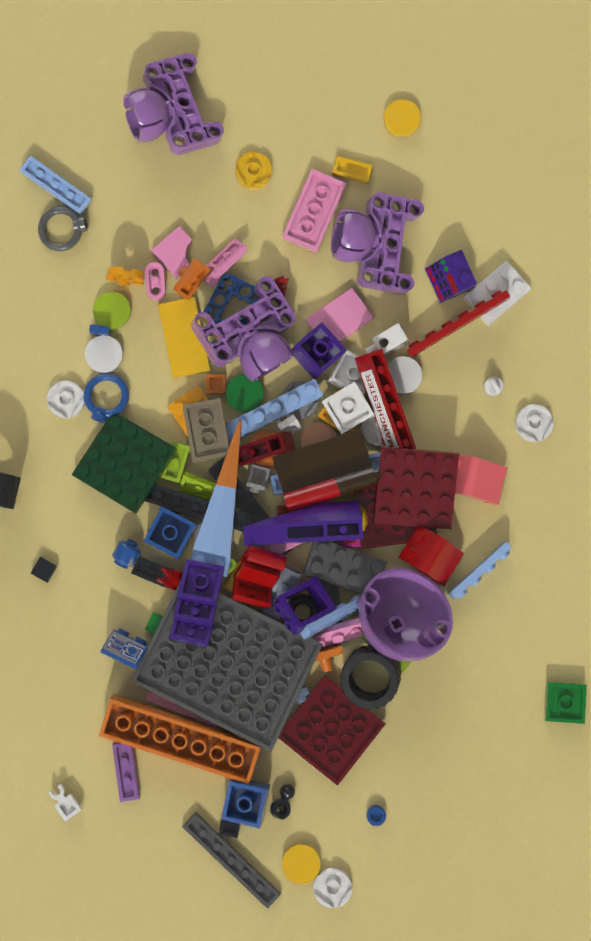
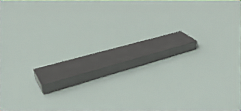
(231, 860)

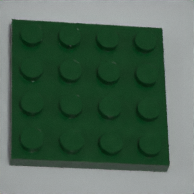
(124, 462)

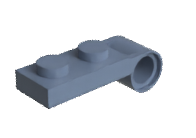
(286, 581)

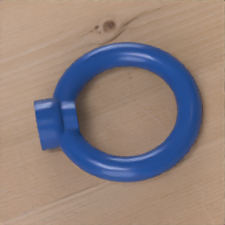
(100, 414)

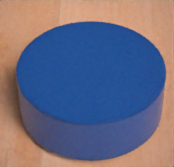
(376, 815)

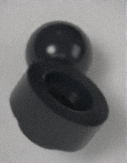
(287, 792)

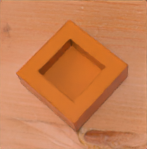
(215, 384)

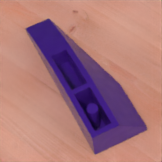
(309, 524)

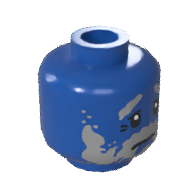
(126, 553)

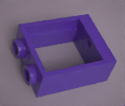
(319, 596)

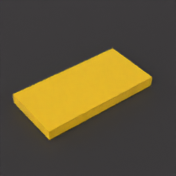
(183, 347)

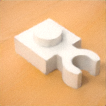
(67, 805)

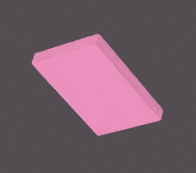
(342, 315)

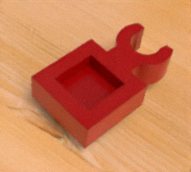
(171, 578)

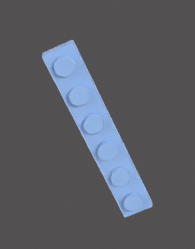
(275, 409)

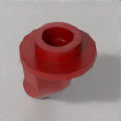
(282, 283)

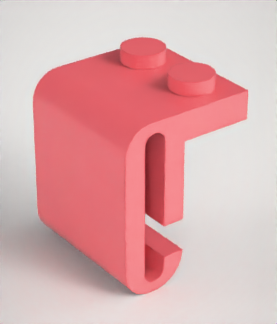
(480, 479)

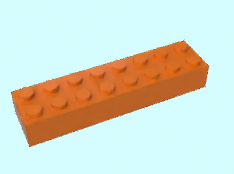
(179, 738)

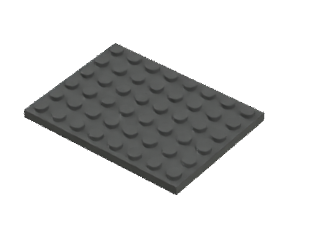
(239, 681)

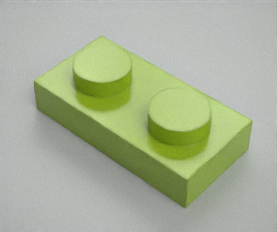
(176, 466)
(197, 486)

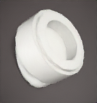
(493, 386)

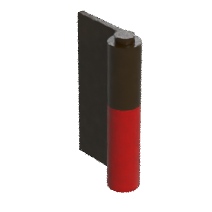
(325, 470)

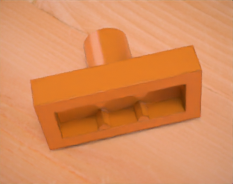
(191, 278)
(325, 654)

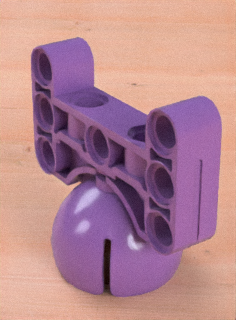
(158, 107)
(365, 240)
(263, 347)

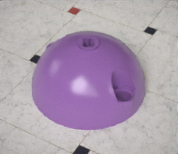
(400, 611)

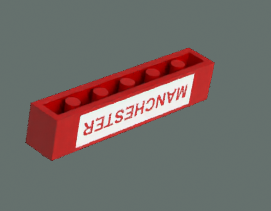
(384, 400)

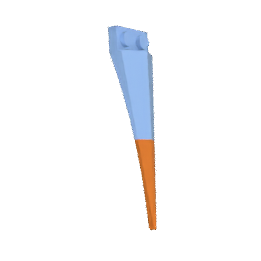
(216, 532)

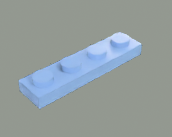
(55, 185)
(485, 566)
(340, 613)

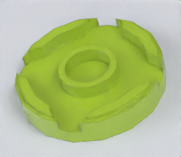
(112, 310)

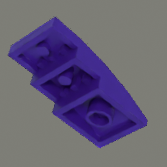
(197, 603)

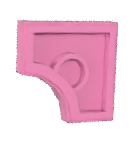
(173, 251)

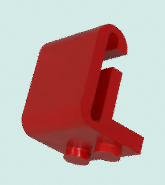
(431, 555)
(256, 576)

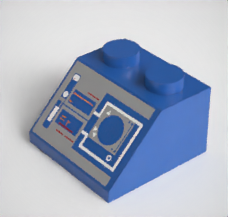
(125, 648)

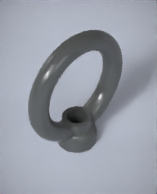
(79, 225)

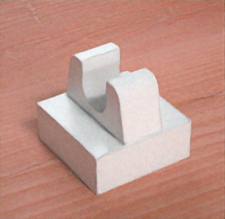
(290, 424)

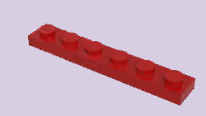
(464, 318)

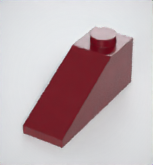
(266, 448)

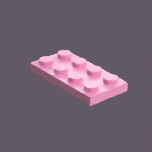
(314, 210)

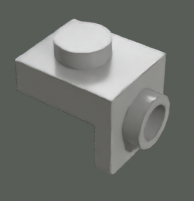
(257, 479)

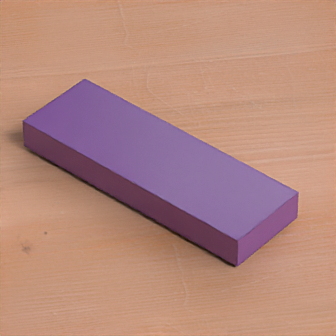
(126, 772)

